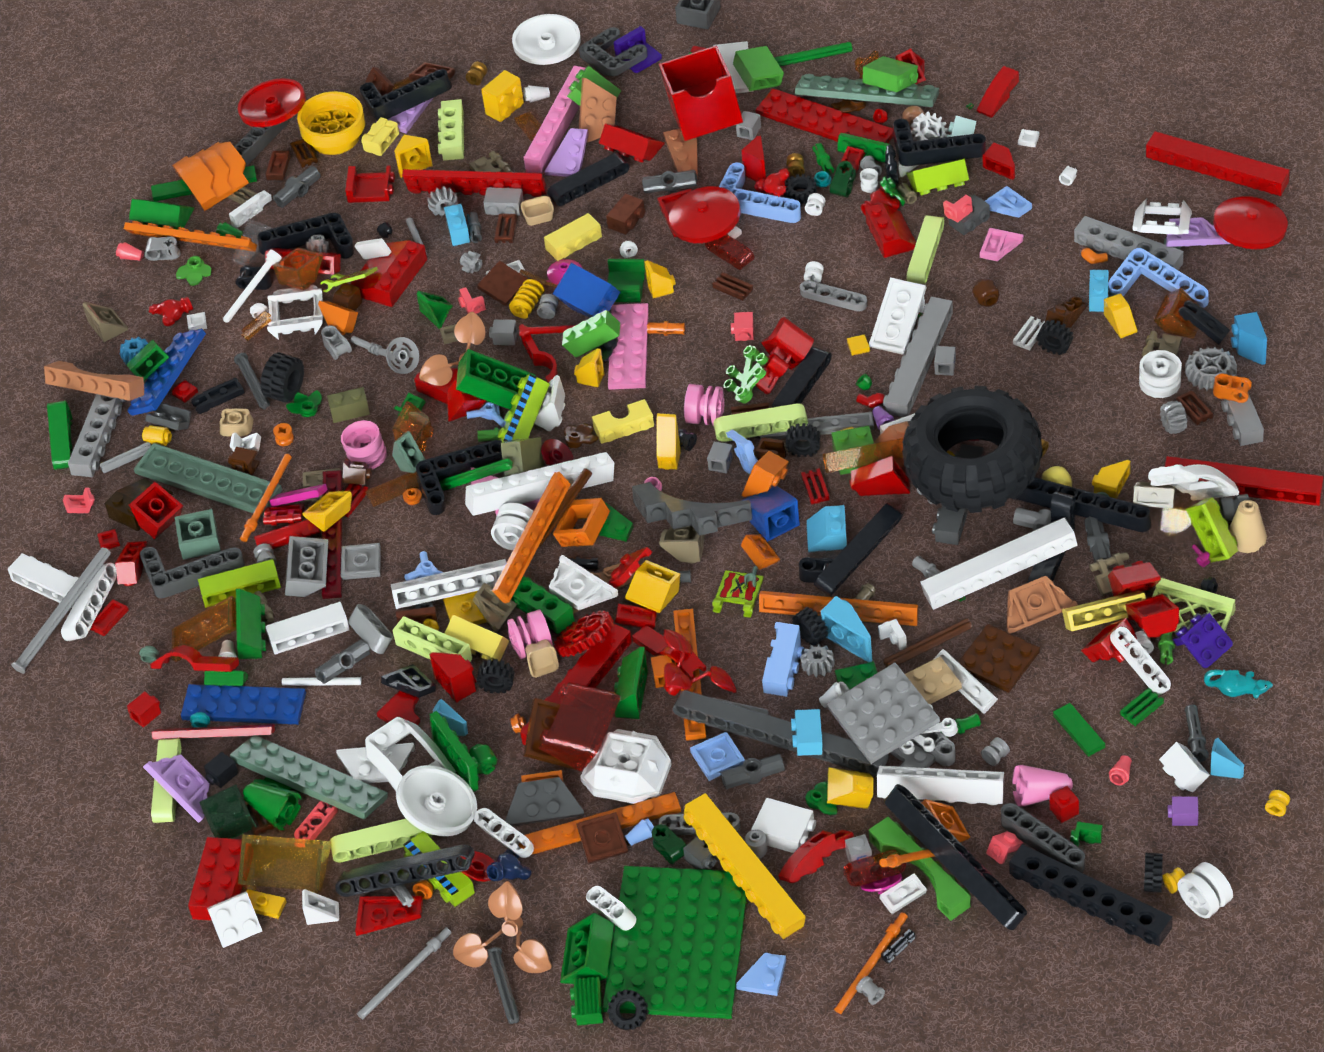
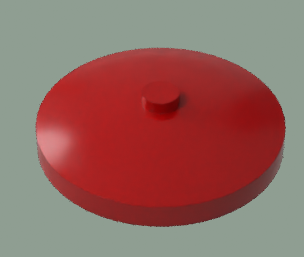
(271, 102)
(704, 214)
(1250, 222)

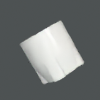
(1068, 175)

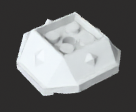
(627, 767)

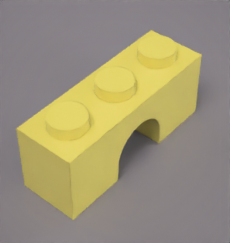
(612, 428)

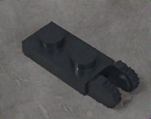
(1204, 321)
(217, 395)

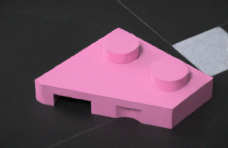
(999, 243)

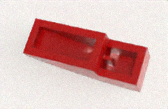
(998, 91)

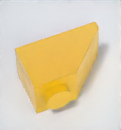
(658, 279)
(1119, 315)
(590, 369)
(1112, 478)

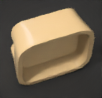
(537, 210)
(236, 421)
(541, 658)

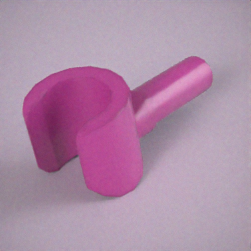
(1203, 559)

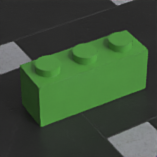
(591, 333)

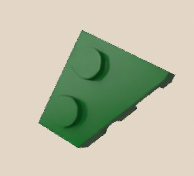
(616, 526)

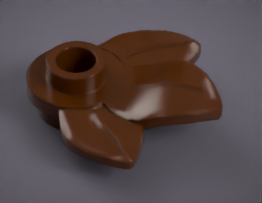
(849, 105)
(577, 435)

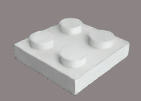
(234, 919)

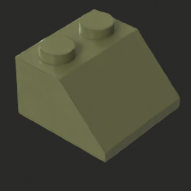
(348, 404)

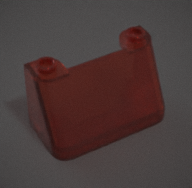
(579, 724)

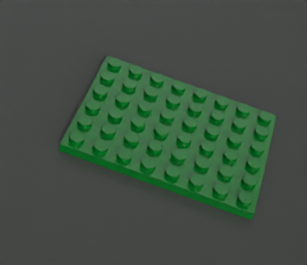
(682, 944)

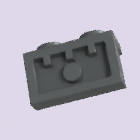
(170, 417)

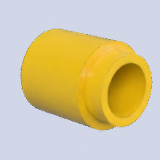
(157, 435)

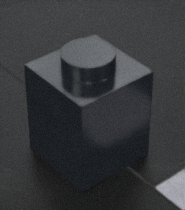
(220, 770)

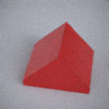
(754, 160)

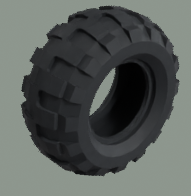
(965, 417)

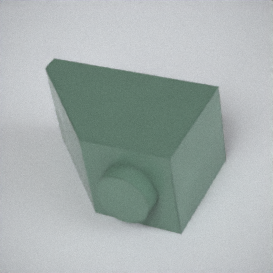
(407, 453)

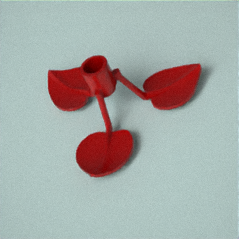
(677, 680)

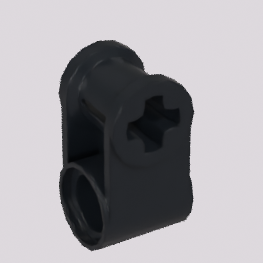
(246, 277)
(811, 568)

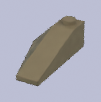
(683, 544)

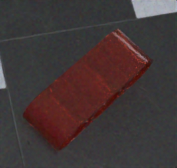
(731, 251)
(864, 866)

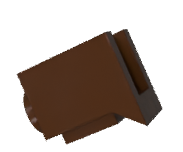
(773, 445)
(243, 460)
(356, 472)

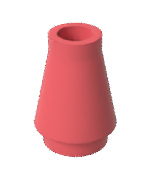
(129, 252)
(1120, 771)

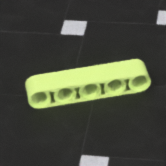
(925, 249)
(760, 421)
(163, 803)
(372, 840)

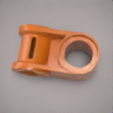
(1230, 387)

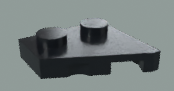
(410, 681)

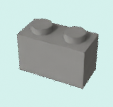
(503, 201)

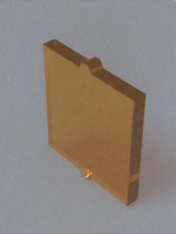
(538, 278)
(256, 325)

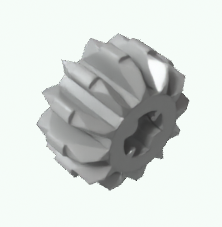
(441, 199)
(1173, 417)
(817, 660)

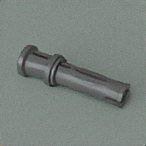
(1196, 740)

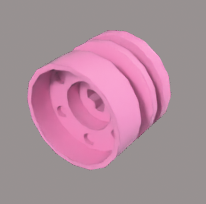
(701, 404)
(364, 443)
(528, 633)

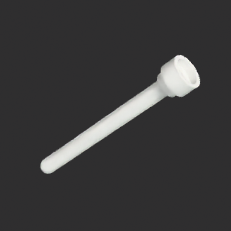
(272, 258)

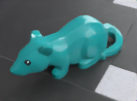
(1234, 684)

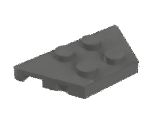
(542, 802)

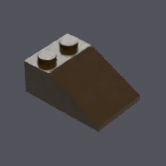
(118, 504)

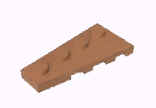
(682, 152)

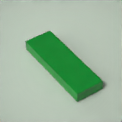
(1079, 729)

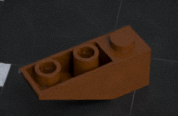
(1067, 311)

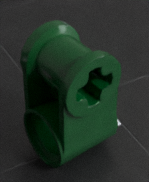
(843, 182)
(668, 843)

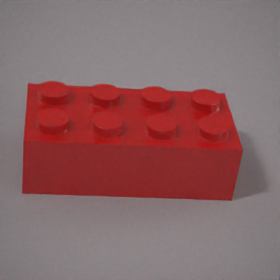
(216, 876)

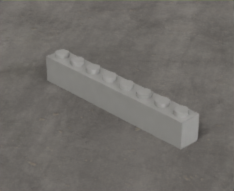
(918, 357)

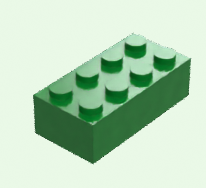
(488, 378)

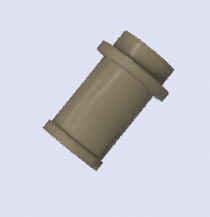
(909, 195)
(866, 592)

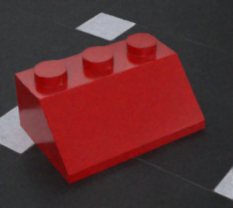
(629, 143)
(889, 230)

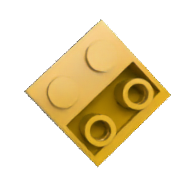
(653, 586)

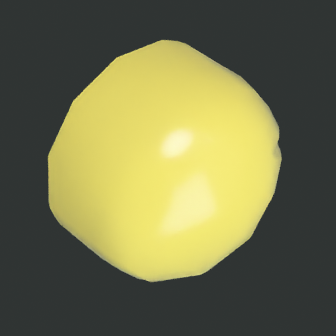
(1058, 475)

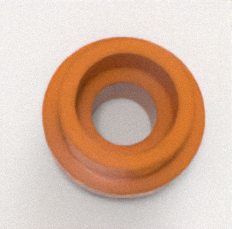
(412, 496)
(517, 723)
(424, 889)

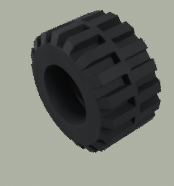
(282, 377)

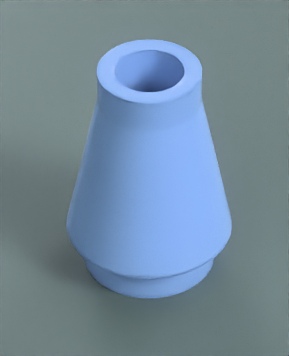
(640, 832)

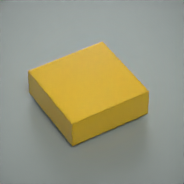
(858, 345)

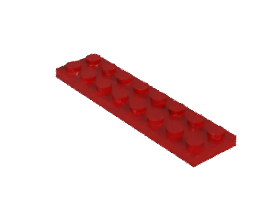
(819, 118)
(473, 181)

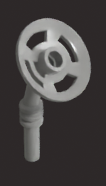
(396, 355)

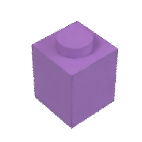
(1184, 811)

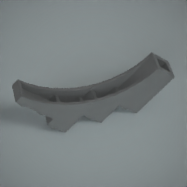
(681, 513)

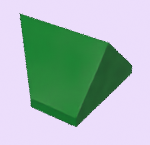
(433, 307)

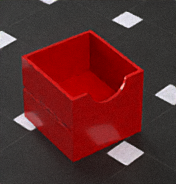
(701, 93)

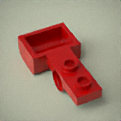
(788, 343)

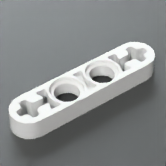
(1143, 658)
(504, 832)

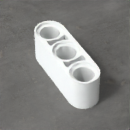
(611, 908)

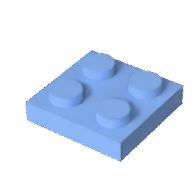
(717, 755)

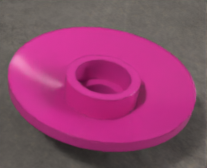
(558, 269)
(882, 885)

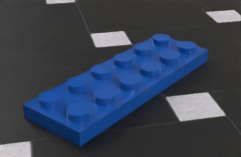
(163, 377)
(245, 703)

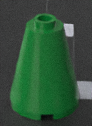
(273, 803)

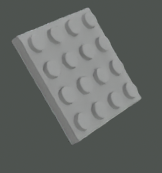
(883, 713)

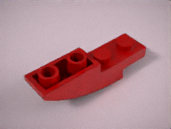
(810, 854)

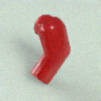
(871, 401)

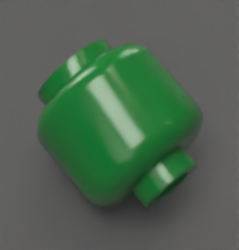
(485, 757)

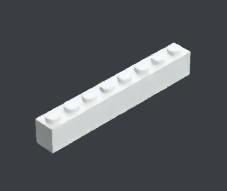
(531, 484)
(998, 563)

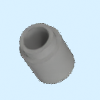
(757, 842)

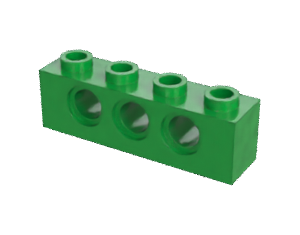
(534, 597)

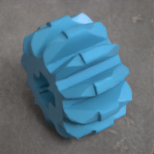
(131, 348)

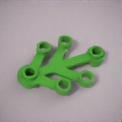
(744, 393)

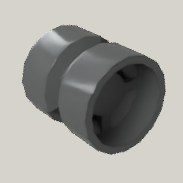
(1229, 505)

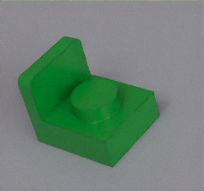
(1086, 832)

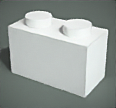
(1184, 767)

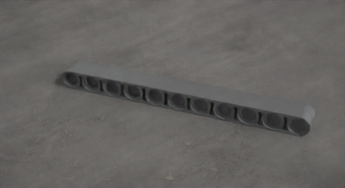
(769, 730)

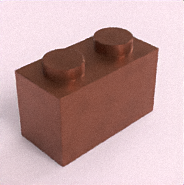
(625, 214)

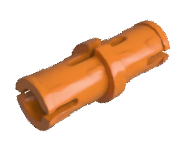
(666, 328)

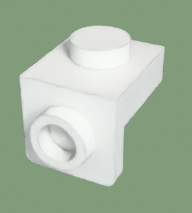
(250, 442)

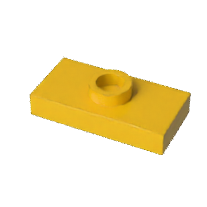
(266, 904)

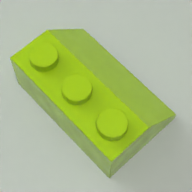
(938, 177)
(1212, 529)

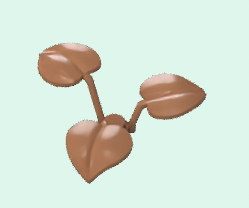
(467, 330)
(505, 903)

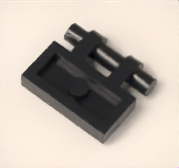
(891, 164)

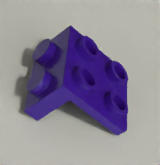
(634, 38)
(1203, 639)

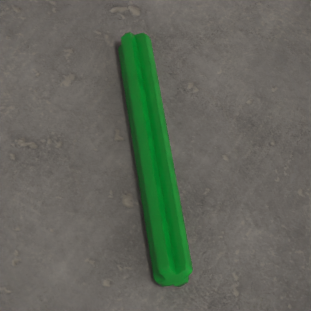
(814, 54)
(476, 474)

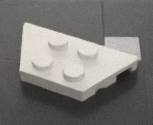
(579, 586)
(361, 769)

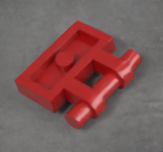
(283, 514)

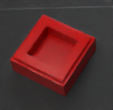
(108, 539)

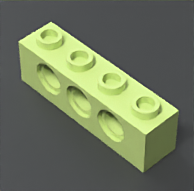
(451, 130)
(426, 640)

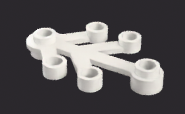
(946, 730)

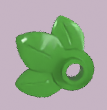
(194, 270)

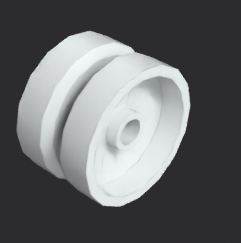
(1160, 374)
(510, 524)
(1205, 890)

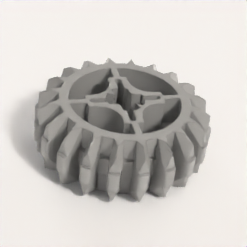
(1210, 363)

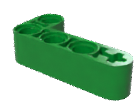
(60, 433)

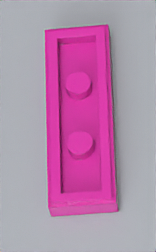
(298, 495)

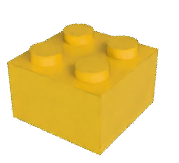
(502, 96)

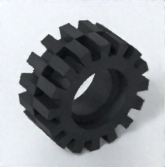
(800, 183)
(1063, 336)
(803, 432)
(811, 626)
(495, 676)
(1153, 872)
(618, 1000)

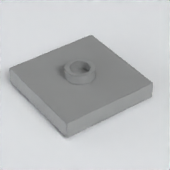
(360, 561)

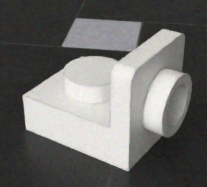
(894, 631)

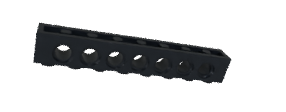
(1122, 909)

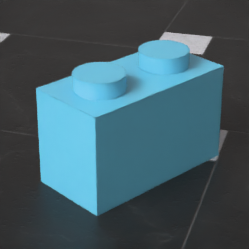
(457, 224)
(1098, 289)
(808, 732)

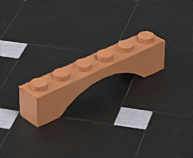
(117, 386)

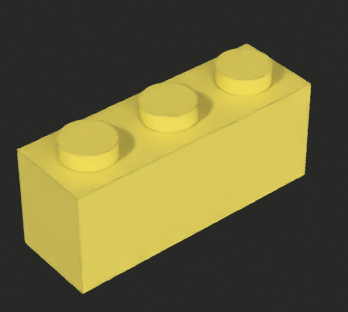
(573, 237)
(480, 639)

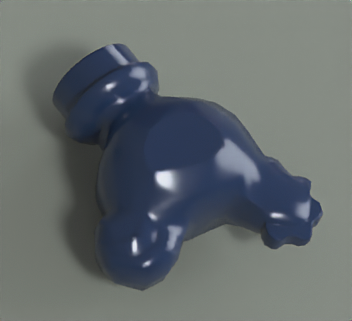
(508, 867)

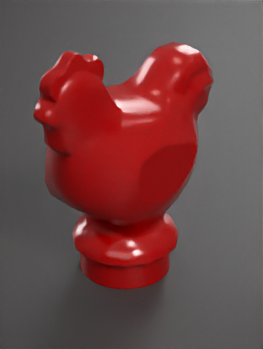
(774, 183)
(880, 196)
(171, 310)

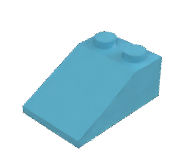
(847, 628)

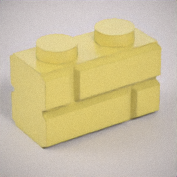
(380, 136)

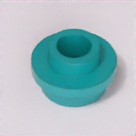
(822, 179)
(199, 720)

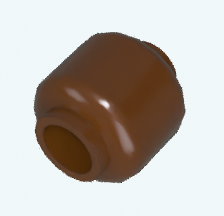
(986, 292)

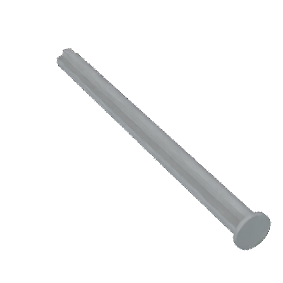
(61, 610)

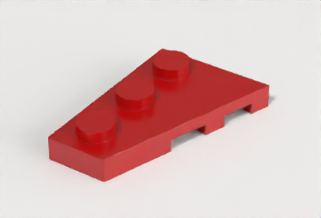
(384, 912)

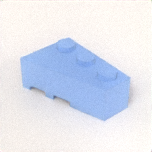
(783, 660)

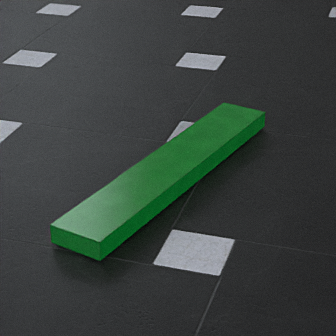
(179, 188)

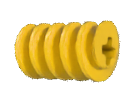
(526, 298)

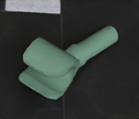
(751, 577)

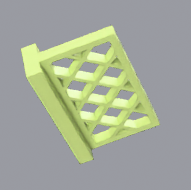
(1197, 598)

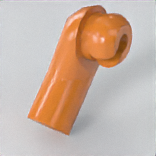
(1092, 257)

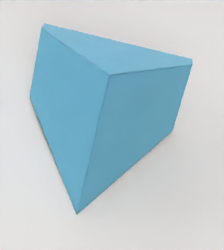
(454, 720)
(1224, 762)

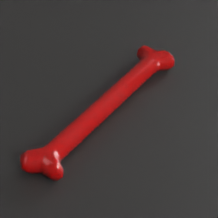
(524, 331)

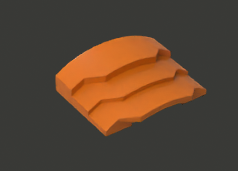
(213, 173)

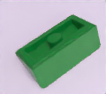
(219, 678)

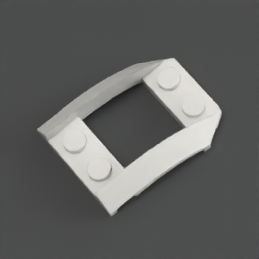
(1169, 227)
(303, 324)
(1187, 477)
(391, 734)

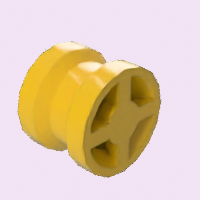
(1277, 803)
(1171, 879)

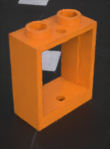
(596, 514)

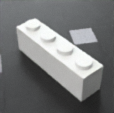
(41, 577)
(307, 628)

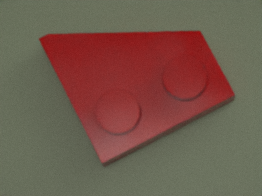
(628, 566)

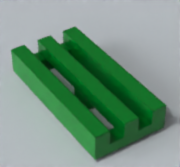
(1149, 696)

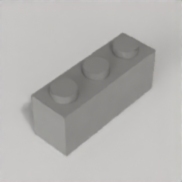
(1244, 420)

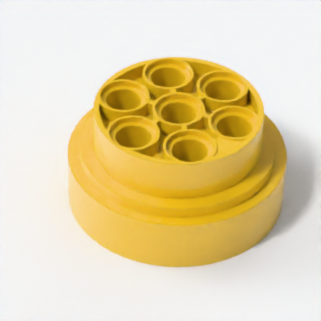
(331, 122)

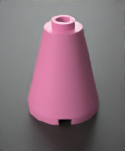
(1037, 784)

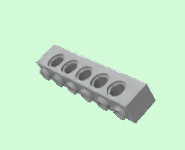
(1121, 243)
(95, 435)

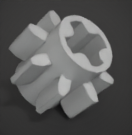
(317, 243)
(471, 262)

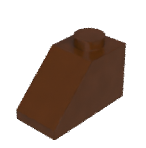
(348, 296)

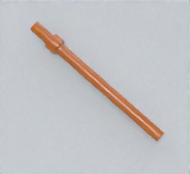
(251, 523)
(896, 860)
(891, 932)

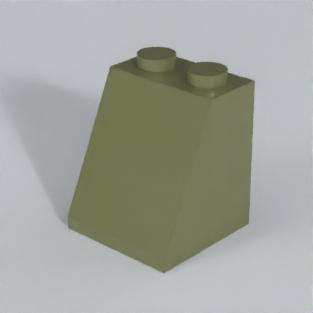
(524, 454)

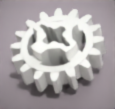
(928, 127)

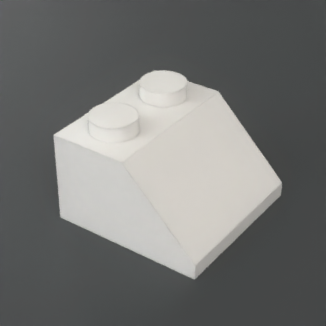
(552, 406)

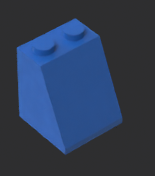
(585, 292)
(774, 512)

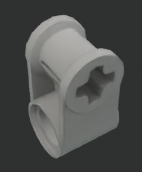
(161, 248)
(335, 342)

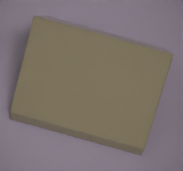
(104, 321)

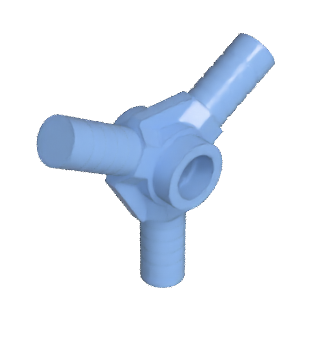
(488, 411)
(423, 569)

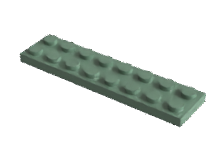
(857, 90)
(204, 478)
(309, 777)

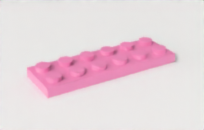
(629, 357)

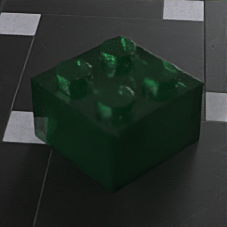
(227, 813)

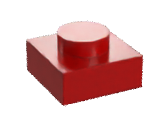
(184, 391)

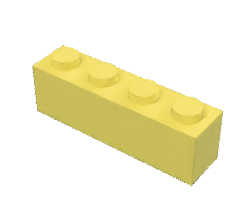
(1099, 611)

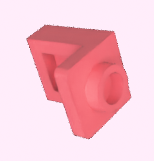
(959, 209)
(471, 305)
(79, 503)
(1002, 845)

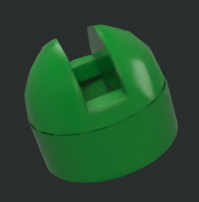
(864, 382)

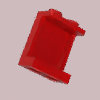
(369, 186)

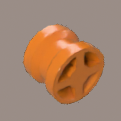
(283, 434)

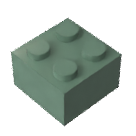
(197, 534)

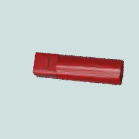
(280, 536)

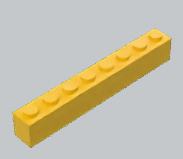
(744, 866)

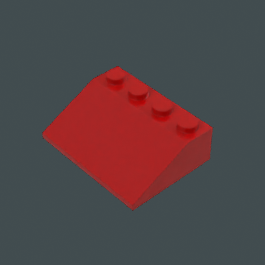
(393, 272)

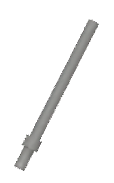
(432, 945)

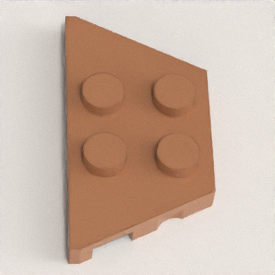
(596, 109)
(1035, 603)

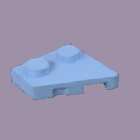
(1009, 203)
(743, 450)
(764, 975)

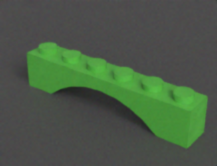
(951, 897)

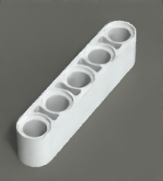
(89, 604)

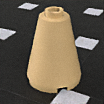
(1248, 527)

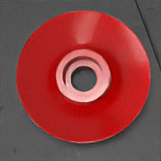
(478, 867)

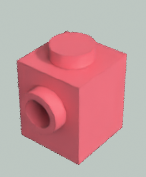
(743, 326)

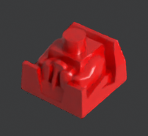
(1154, 615)
(1101, 646)

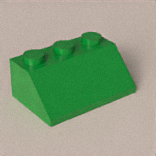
(160, 213)
(249, 625)
(631, 684)
(587, 949)

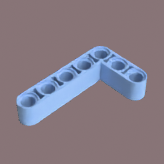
(759, 203)
(1158, 276)

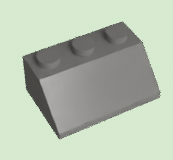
(306, 566)

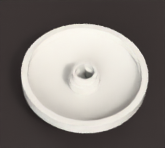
(546, 39)
(436, 800)

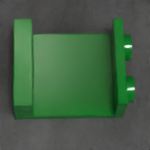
(628, 278)

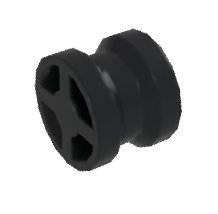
(686, 439)

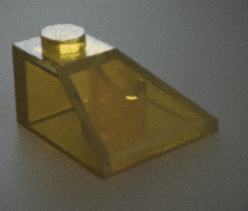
(1174, 521)

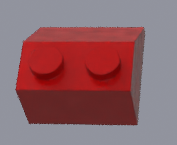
(155, 510)
(1136, 577)
(453, 674)

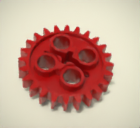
(583, 633)

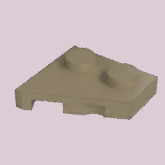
(492, 607)

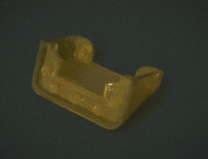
(283, 862)

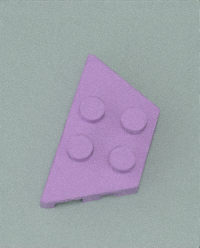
(1200, 233)
(181, 782)

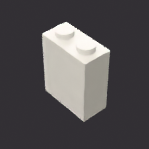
(784, 824)

